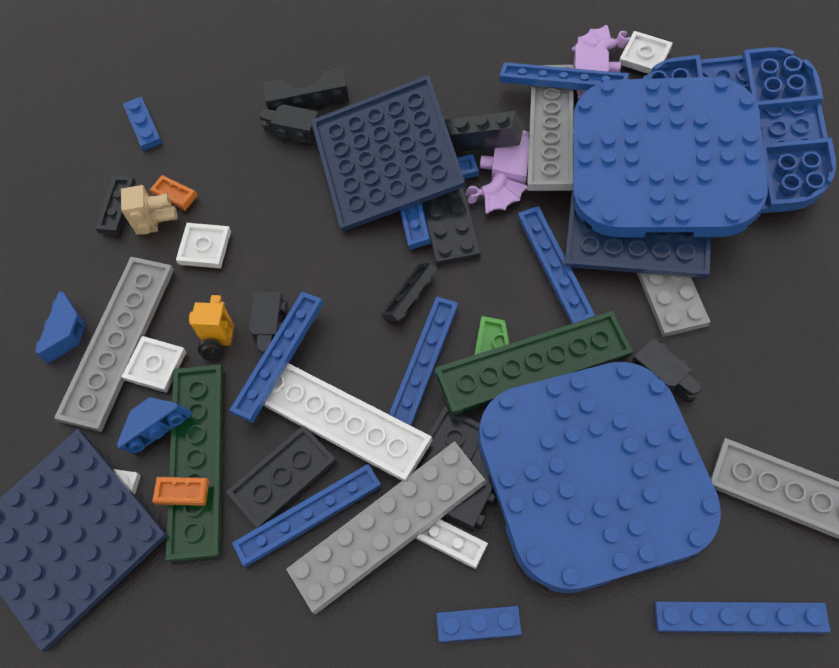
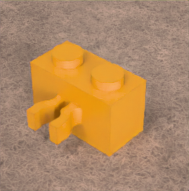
(212, 321)

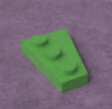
(491, 334)

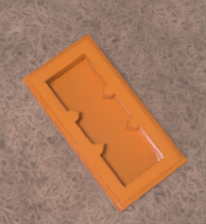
(179, 194)
(180, 491)

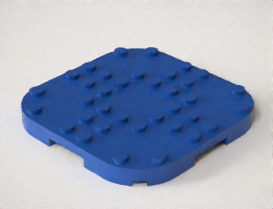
(793, 128)
(668, 157)
(596, 476)

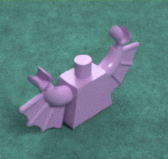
(593, 52)
(508, 176)

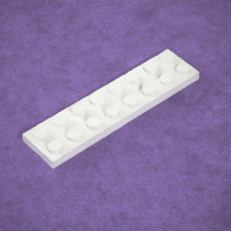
(348, 422)

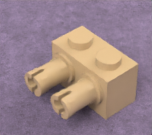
(144, 210)

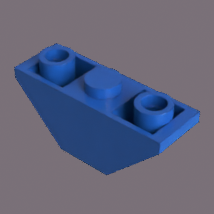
(61, 330)
(150, 422)

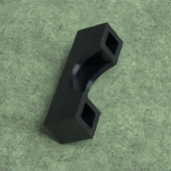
(328, 89)

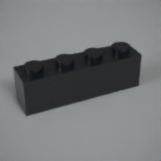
(485, 131)
(471, 511)

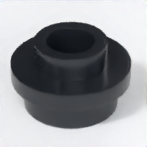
(209, 349)

